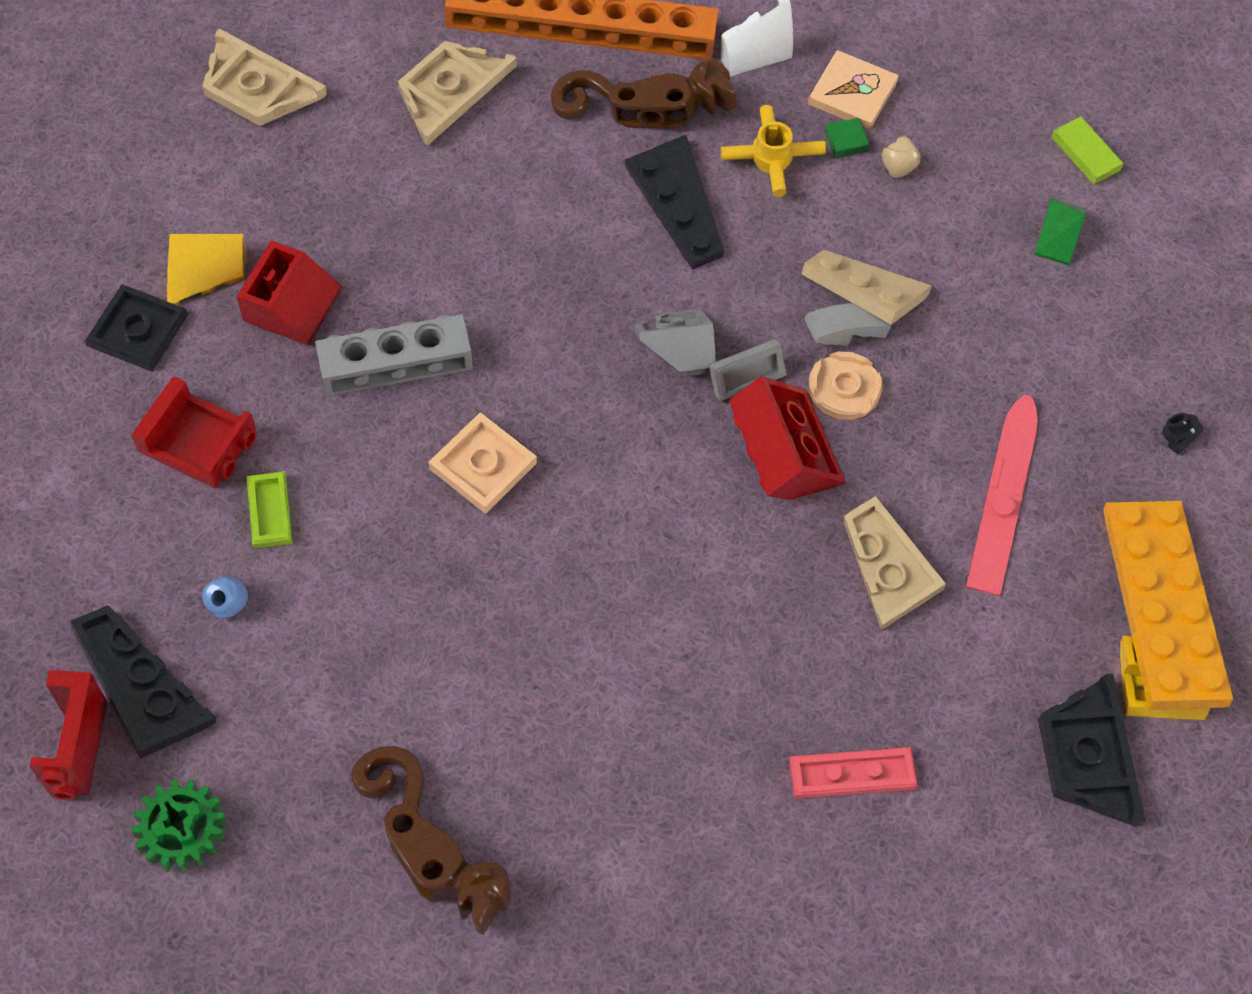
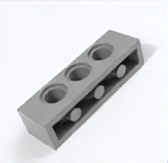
(382, 369)

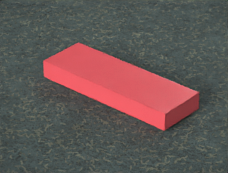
(852, 773)

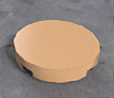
(843, 396)

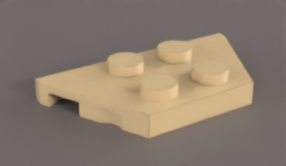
(256, 82)
(449, 85)

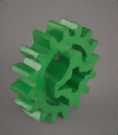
(194, 815)

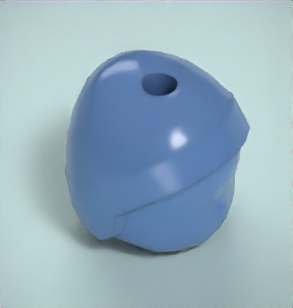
(225, 596)

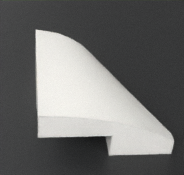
(759, 40)

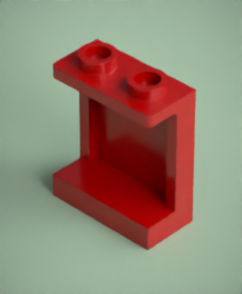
(193, 434)
(79, 742)

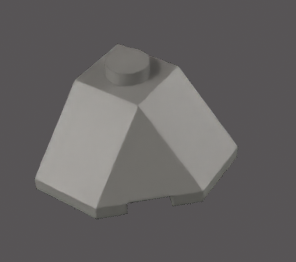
(681, 339)

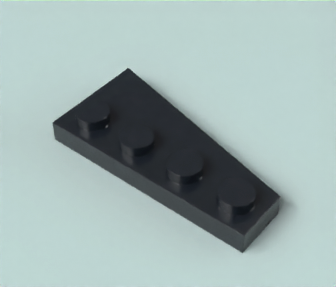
(677, 196)
(138, 685)

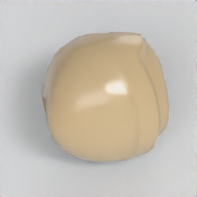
(900, 157)

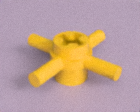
(773, 149)

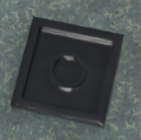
(136, 327)

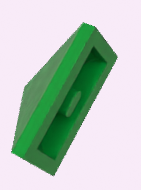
(1060, 231)

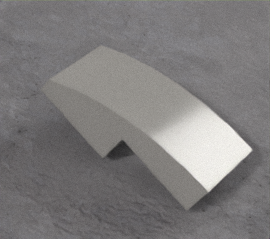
(840, 322)

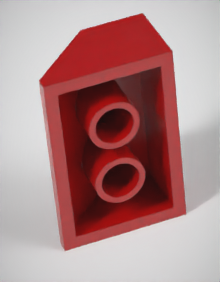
(785, 439)

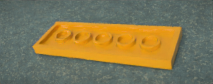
(1166, 606)

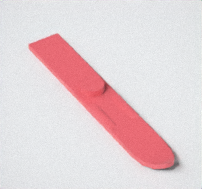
(1004, 498)

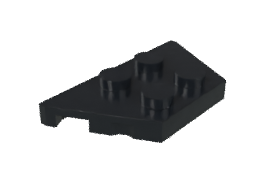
(1091, 753)

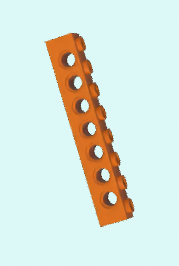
(615, 24)

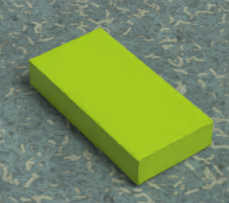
(1087, 150)
(269, 510)

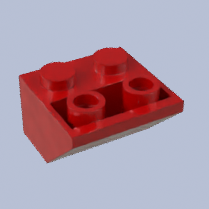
(287, 293)

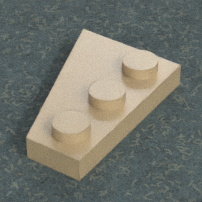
(867, 286)
(890, 563)

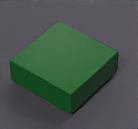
(846, 137)

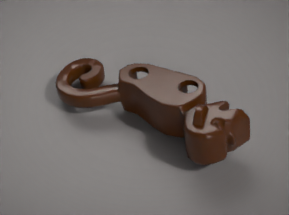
(650, 97)
(427, 849)

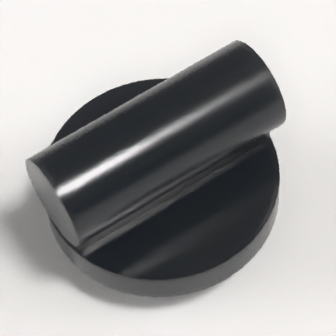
(1181, 431)

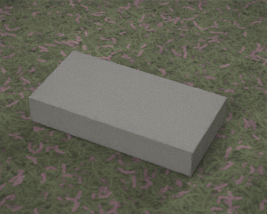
(740, 370)

